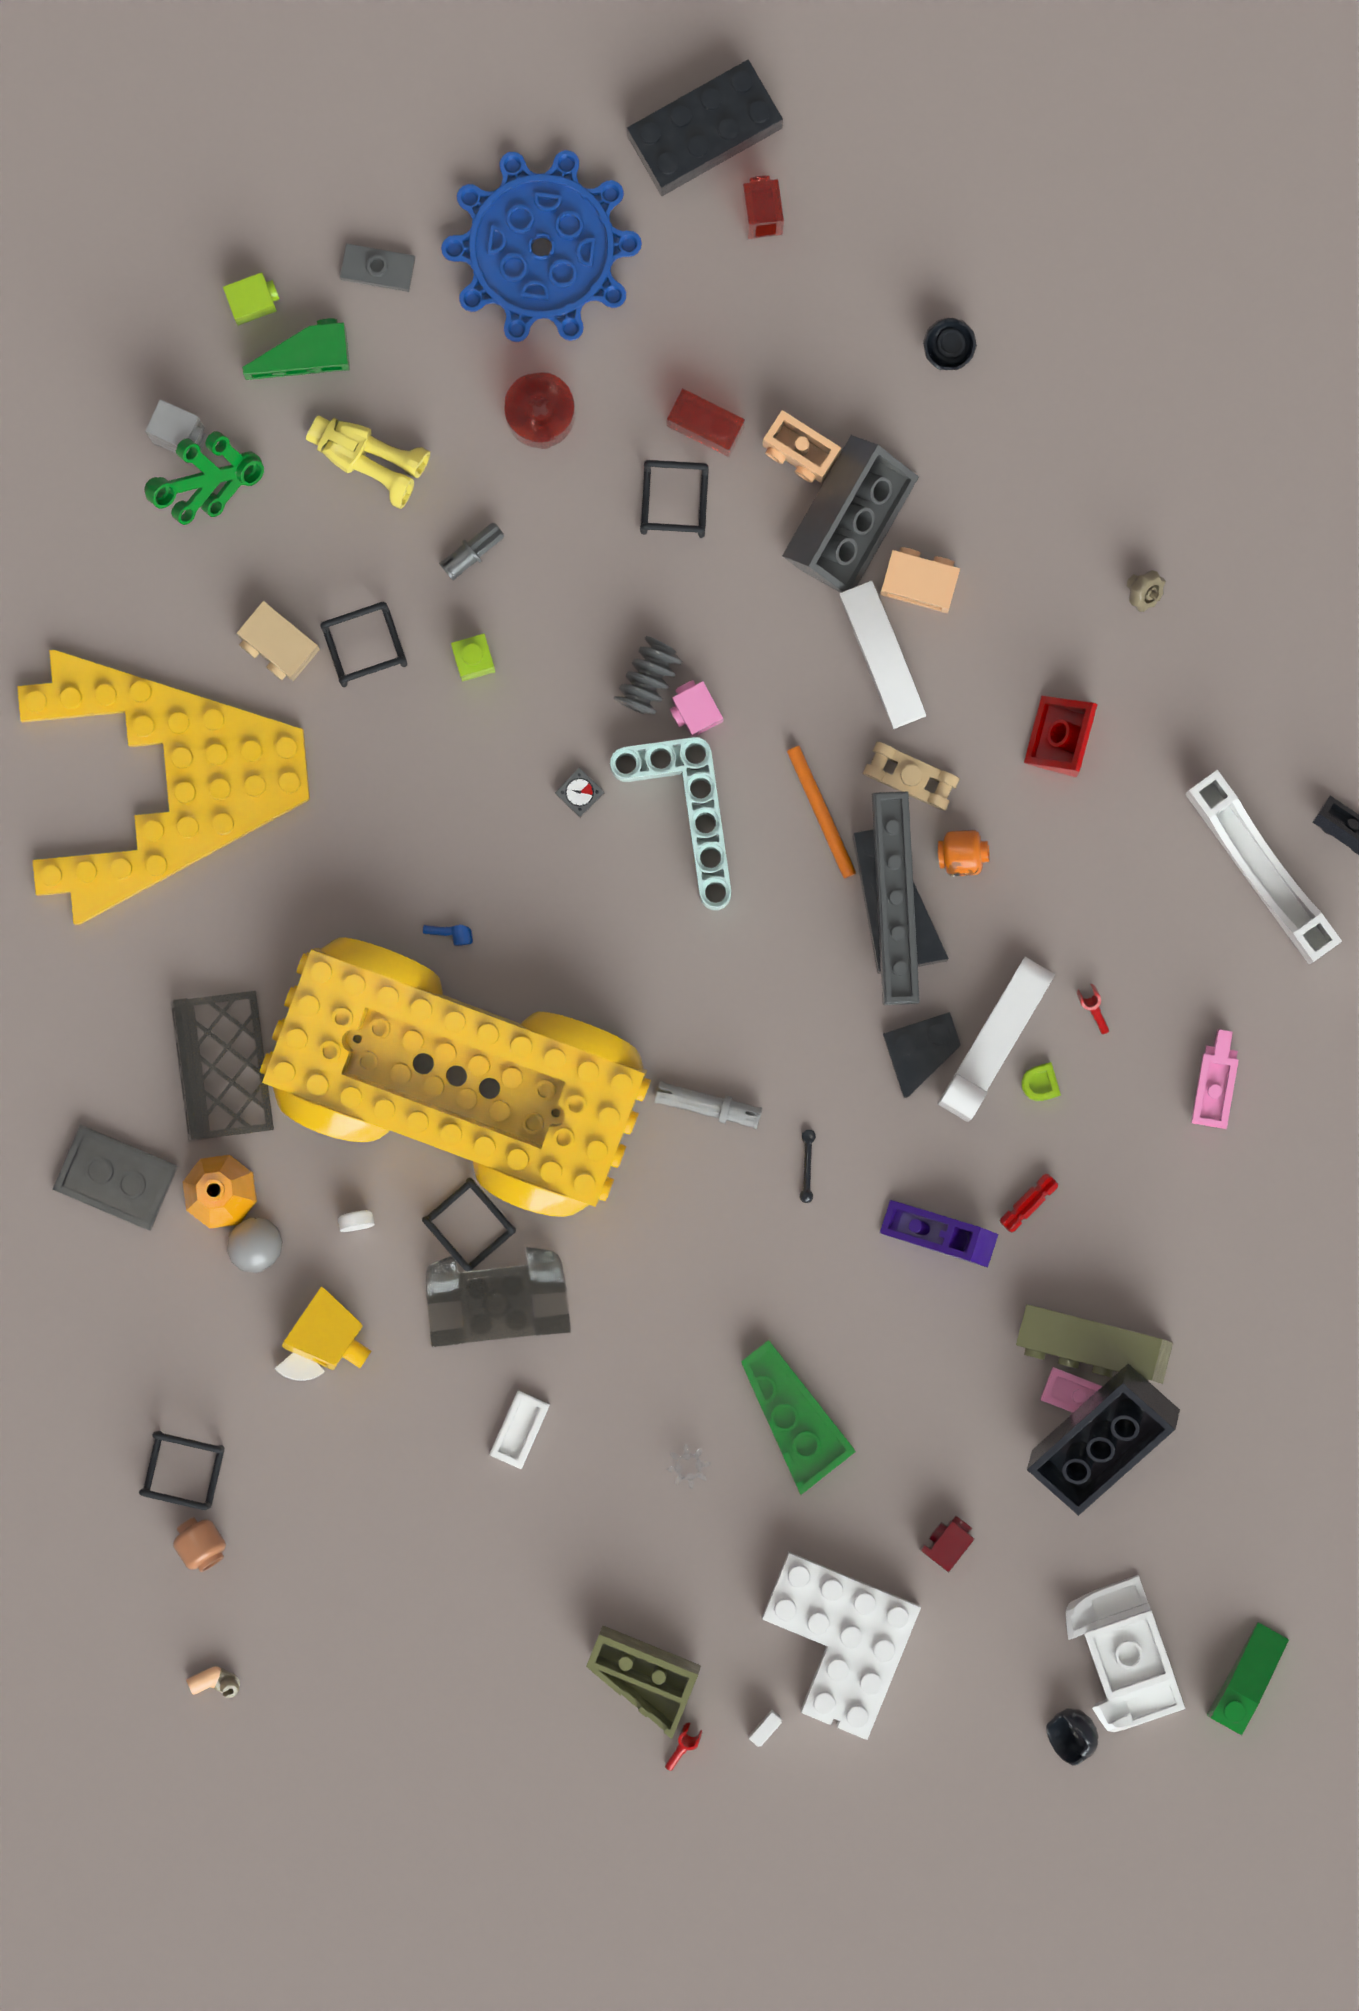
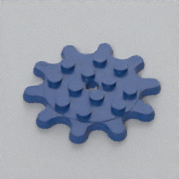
(548, 208)

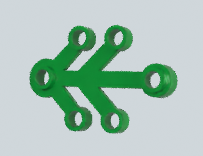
(244, 470)

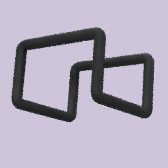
(645, 526)
(343, 679)
(427, 1220)
(159, 1436)

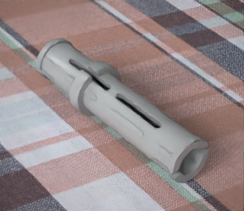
(708, 1105)

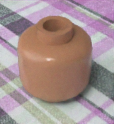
(199, 1544)

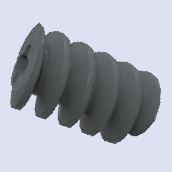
(648, 676)

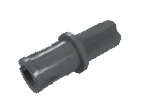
(471, 551)

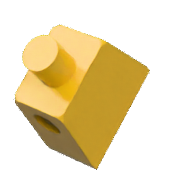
(327, 1333)

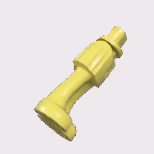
(347, 447)

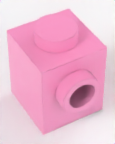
(695, 708)

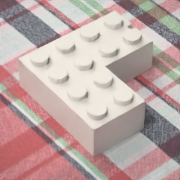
(861, 1634)

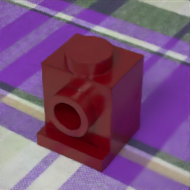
(948, 1543)

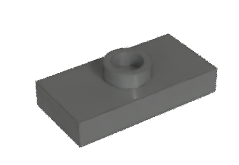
(377, 267)

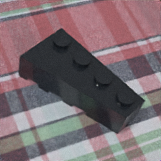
(929, 946)

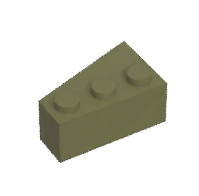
(645, 1676)

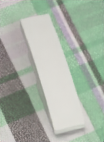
(882, 654)

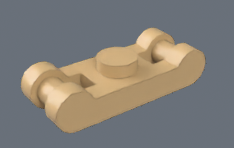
(911, 776)

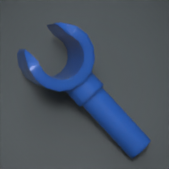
(461, 934)

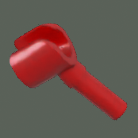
(1093, 1005)
(685, 1743)

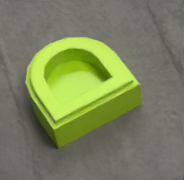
(1040, 1083)

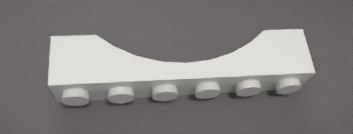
(1261, 868)

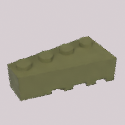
(1092, 1343)

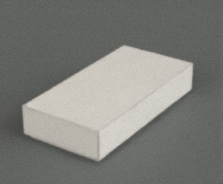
(519, 1429)

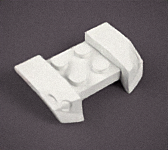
(1126, 1654)

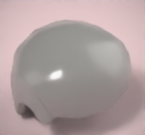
(254, 1245)

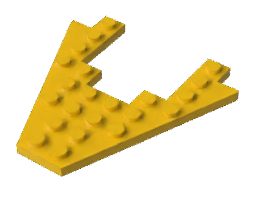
(222, 777)

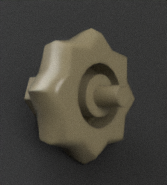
(1145, 590)

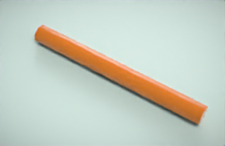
(821, 812)

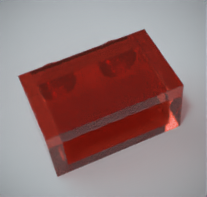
(762, 207)
(705, 422)

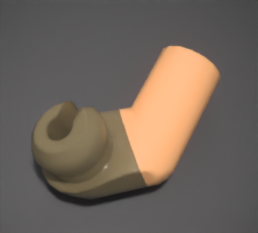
(217, 1679)

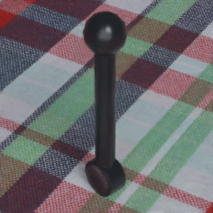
(808, 1138)

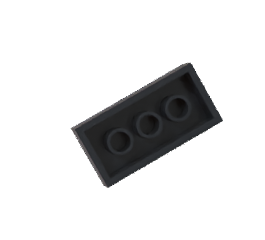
(705, 127)
(1103, 1439)

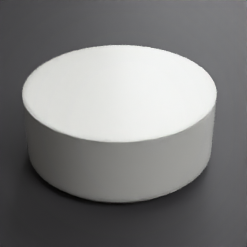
(355, 1221)

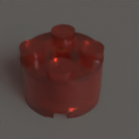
(538, 390)

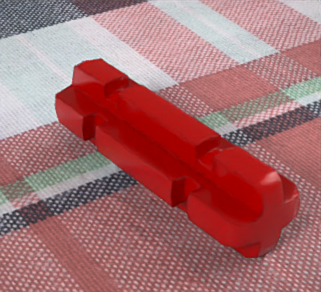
(1028, 1203)

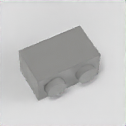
(172, 425)

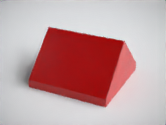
(1060, 735)

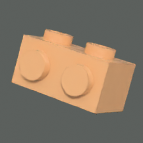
(801, 447)

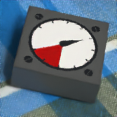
(579, 792)

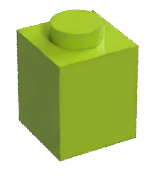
(251, 298)
(473, 657)

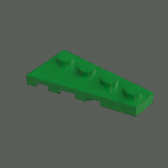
(799, 1424)

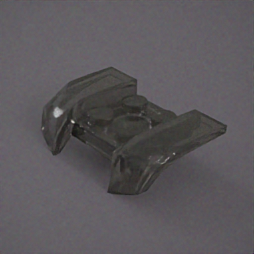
(497, 1300)

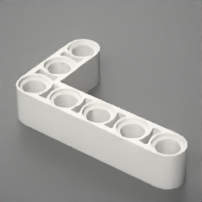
(996, 1039)

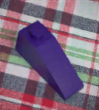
(939, 1233)

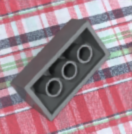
(850, 515)

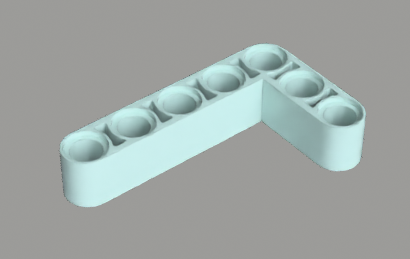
(695, 806)

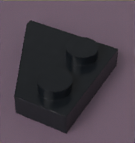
(920, 1050)

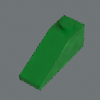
(310, 351)
(1248, 1679)

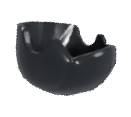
(949, 344)
(1072, 1736)

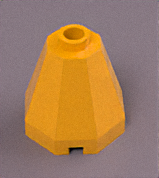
(236, 1192)

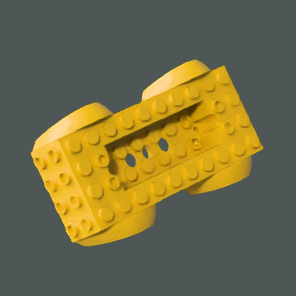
(351, 1076)

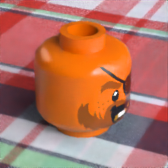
(963, 853)

